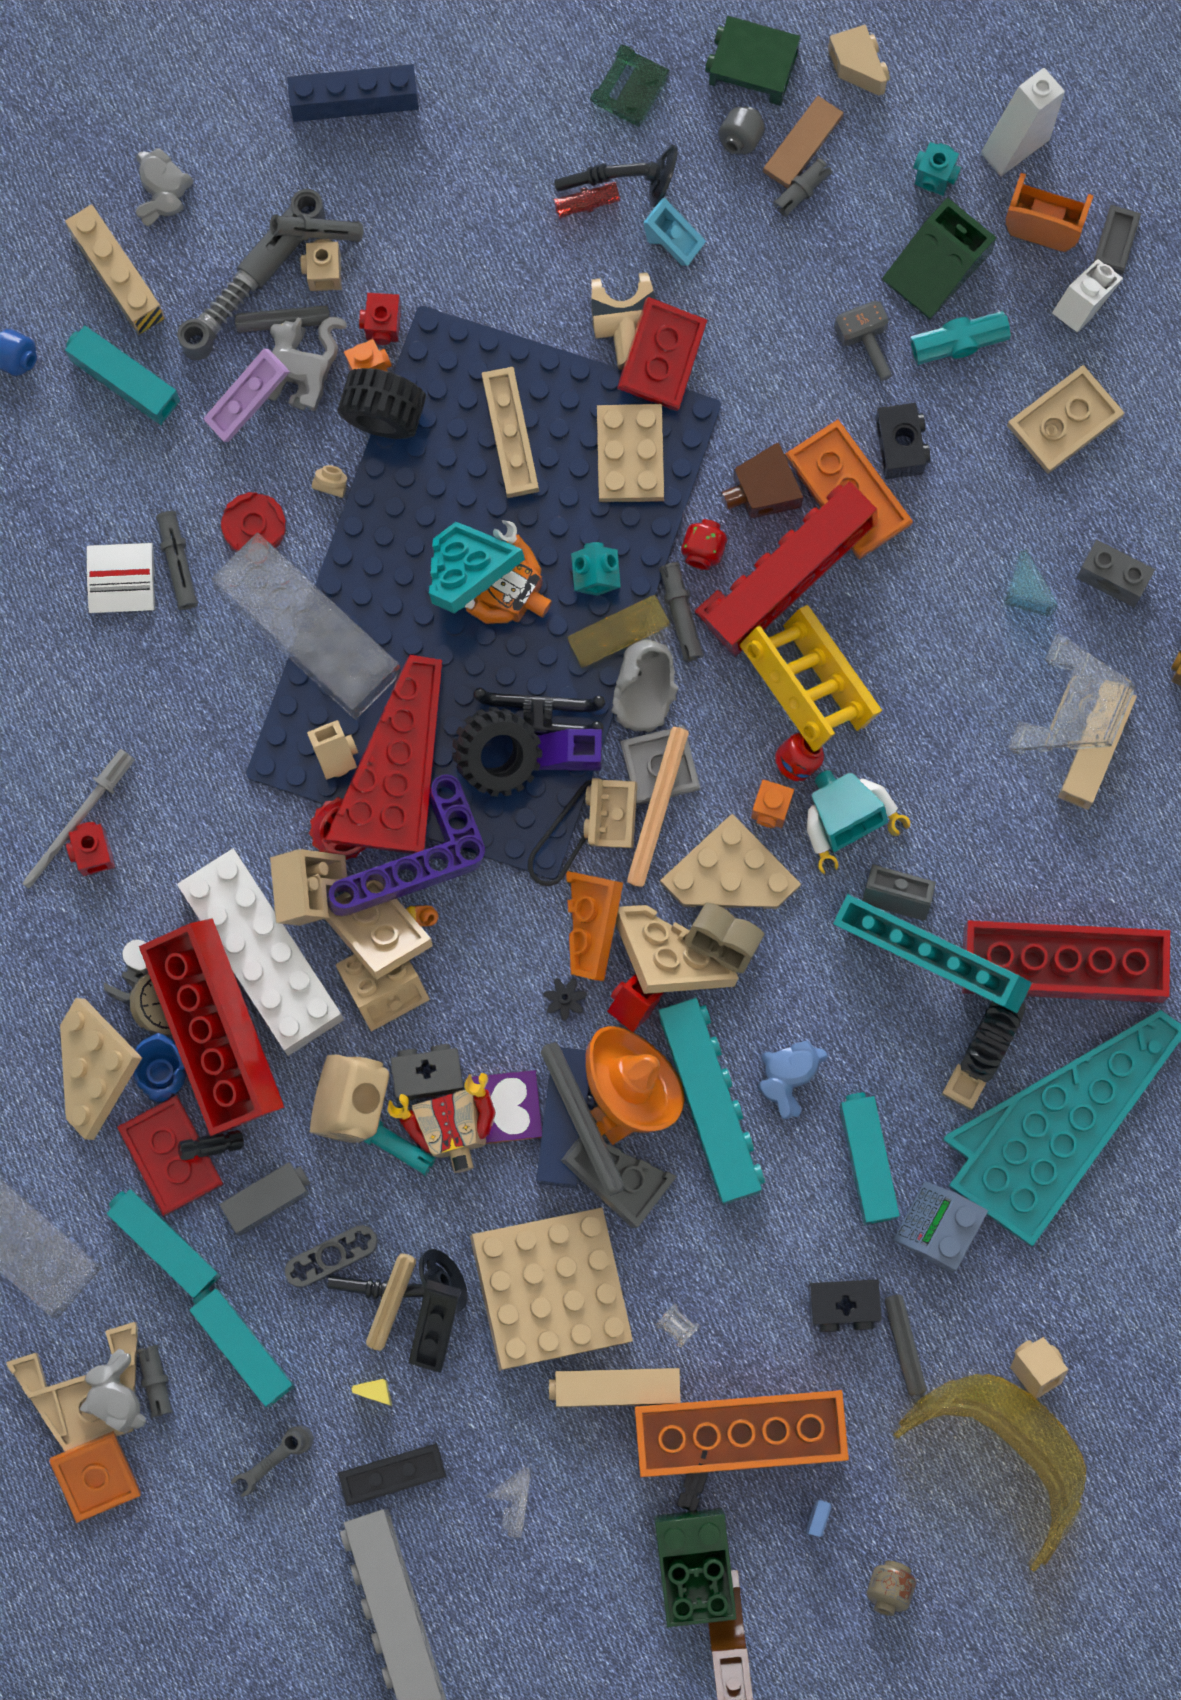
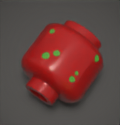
(704, 544)

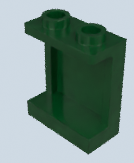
(753, 57)

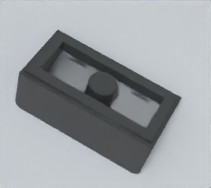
(899, 892)

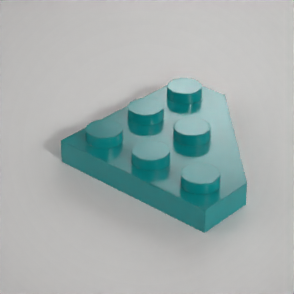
(467, 565)

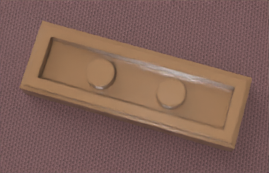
(803, 142)

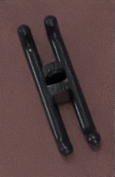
(539, 709)

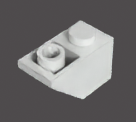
(1087, 295)

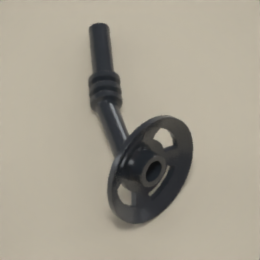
(657, 173)
(433, 1273)

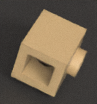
(322, 265)
(333, 749)
(1039, 1366)

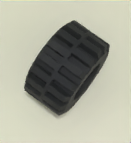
(381, 403)
(518, 766)

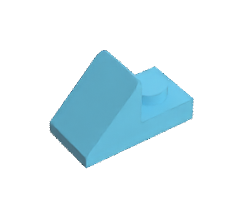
(673, 232)

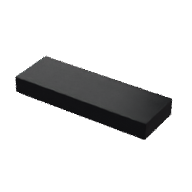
(434, 1326)
(392, 1474)

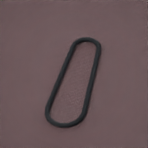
(546, 836)

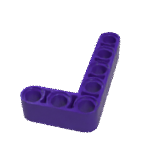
(418, 862)

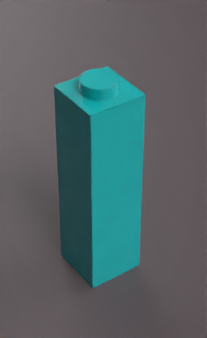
(122, 374)
(868, 1159)
(162, 1243)
(241, 1347)

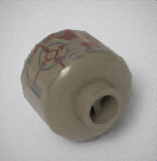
(891, 1588)

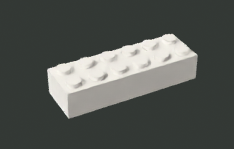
(261, 952)

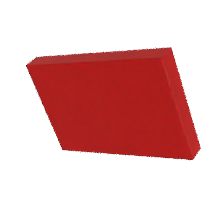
(662, 354)
(153, 1145)

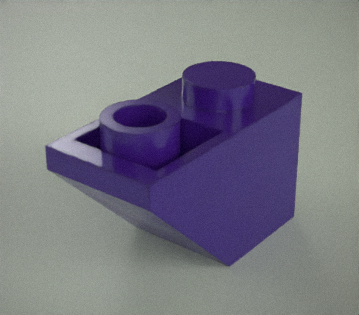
(571, 750)

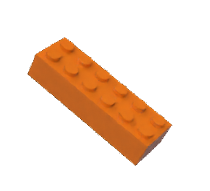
(741, 1433)

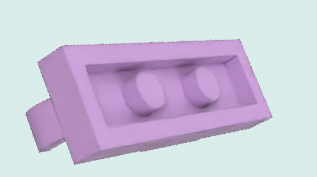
(246, 395)

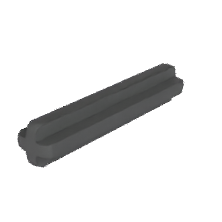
(265, 319)
(905, 1345)

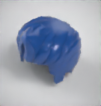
(160, 1069)

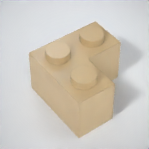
(302, 884)

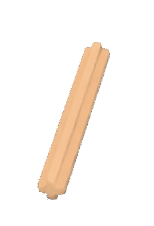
(657, 806)

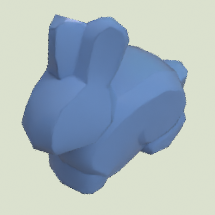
(789, 1070)

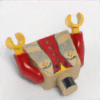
(450, 1123)

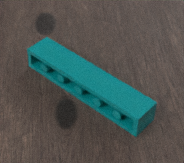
(933, 953)
(710, 1101)

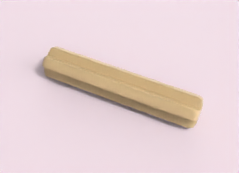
(390, 1301)

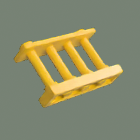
(829, 664)

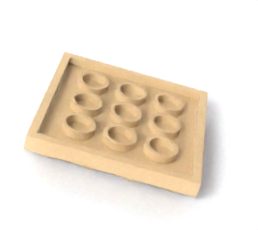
(551, 1288)

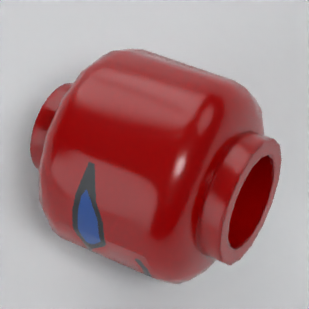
(797, 759)

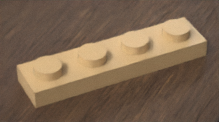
(510, 432)

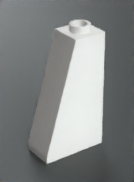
(1025, 122)

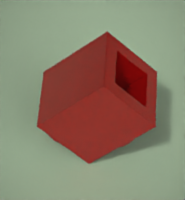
(381, 318)
(90, 849)
(630, 1006)

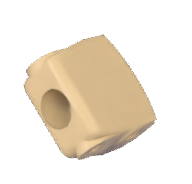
(349, 1098)

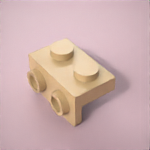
(611, 813)

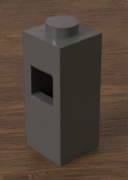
(265, 1198)

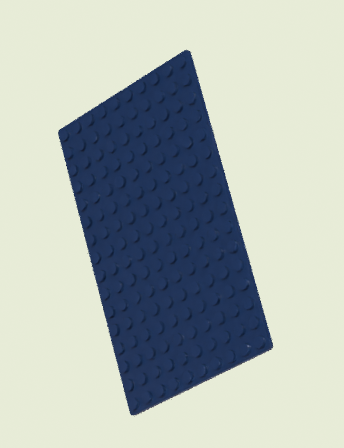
(453, 474)

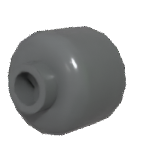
(741, 130)

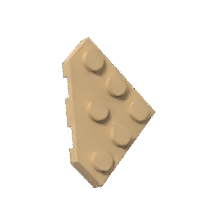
(730, 871)
(662, 956)
(94, 1067)

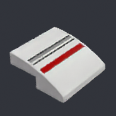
(120, 577)

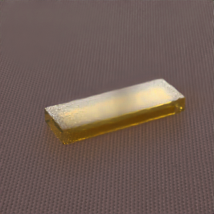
(618, 631)

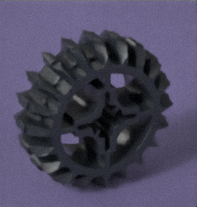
(991, 1041)

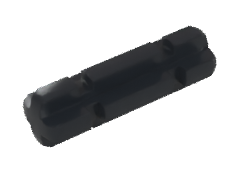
(210, 1145)
(694, 1484)

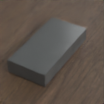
(1117, 238)

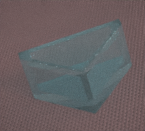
(1028, 589)

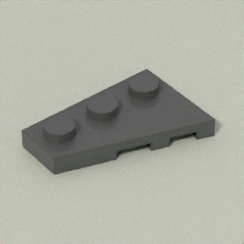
(642, 1182)

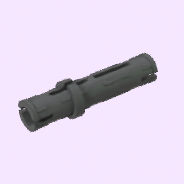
(305, 227)
(169, 525)
(677, 598)

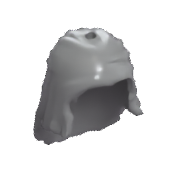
(644, 686)

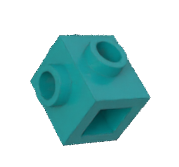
(936, 168)
(595, 569)

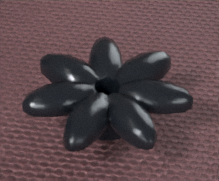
(565, 1005)

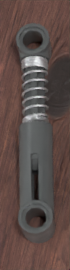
(251, 274)

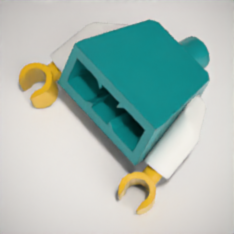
(846, 812)

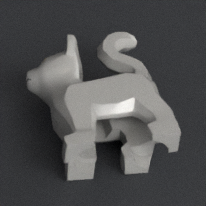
(305, 368)

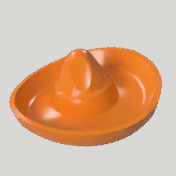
(632, 1081)

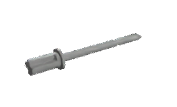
(106, 781)

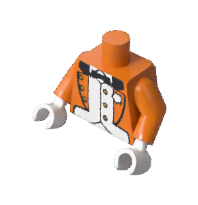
(513, 592)

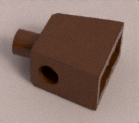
(764, 485)

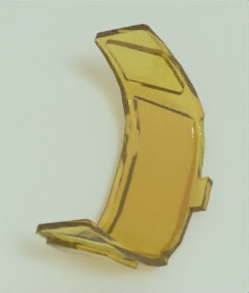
(1027, 1429)

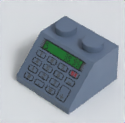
(940, 1226)

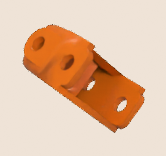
(1046, 217)

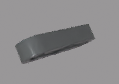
(350, 1236)

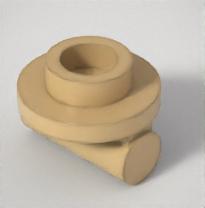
(330, 480)

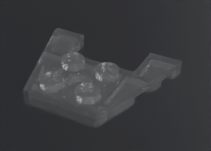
(1089, 708)

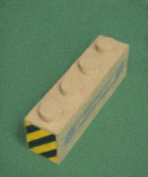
(115, 269)

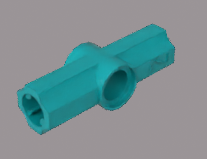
(960, 337)

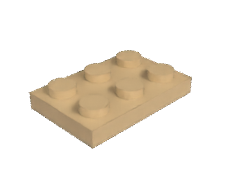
(1079, 411)
(630, 453)
(380, 935)

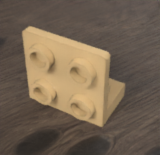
(382, 998)

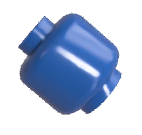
(16, 352)

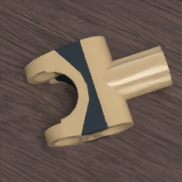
(619, 318)

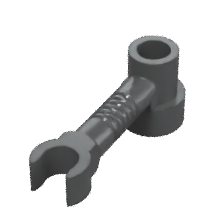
(305, 1442)

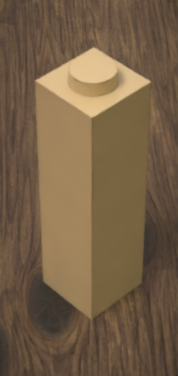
(1089, 769)
(615, 1387)

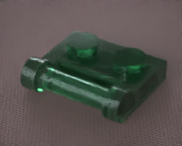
(638, 91)

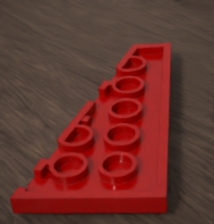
(392, 782)

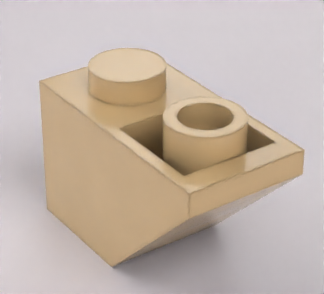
(857, 59)

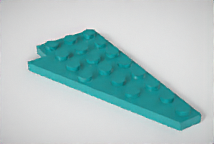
(1046, 1137)

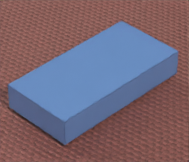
(818, 1518)

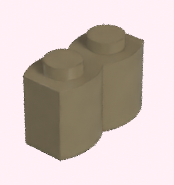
(724, 937)

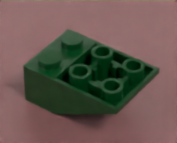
(939, 258)
(695, 1567)

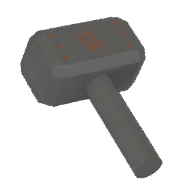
(862, 325)

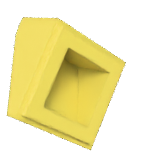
(374, 1390)

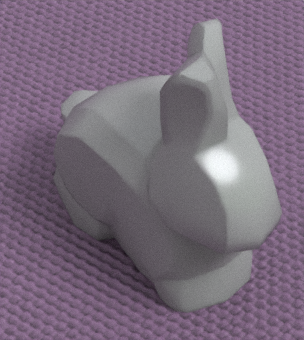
(165, 184)
(110, 1398)

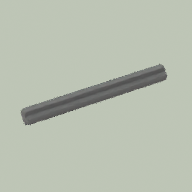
(582, 1119)

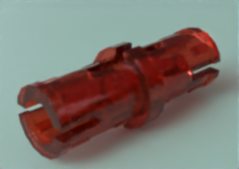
(586, 200)

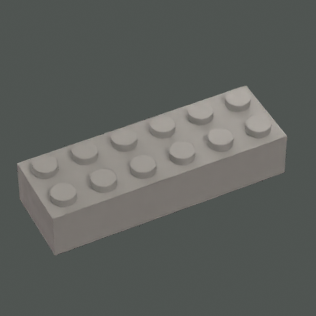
(392, 1607)

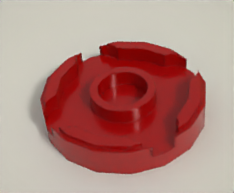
(253, 514)

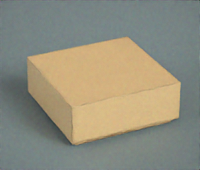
(963, 1088)

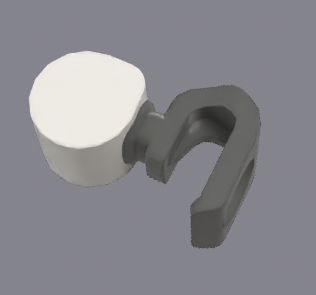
(136, 968)

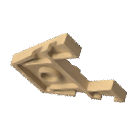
(62, 1402)

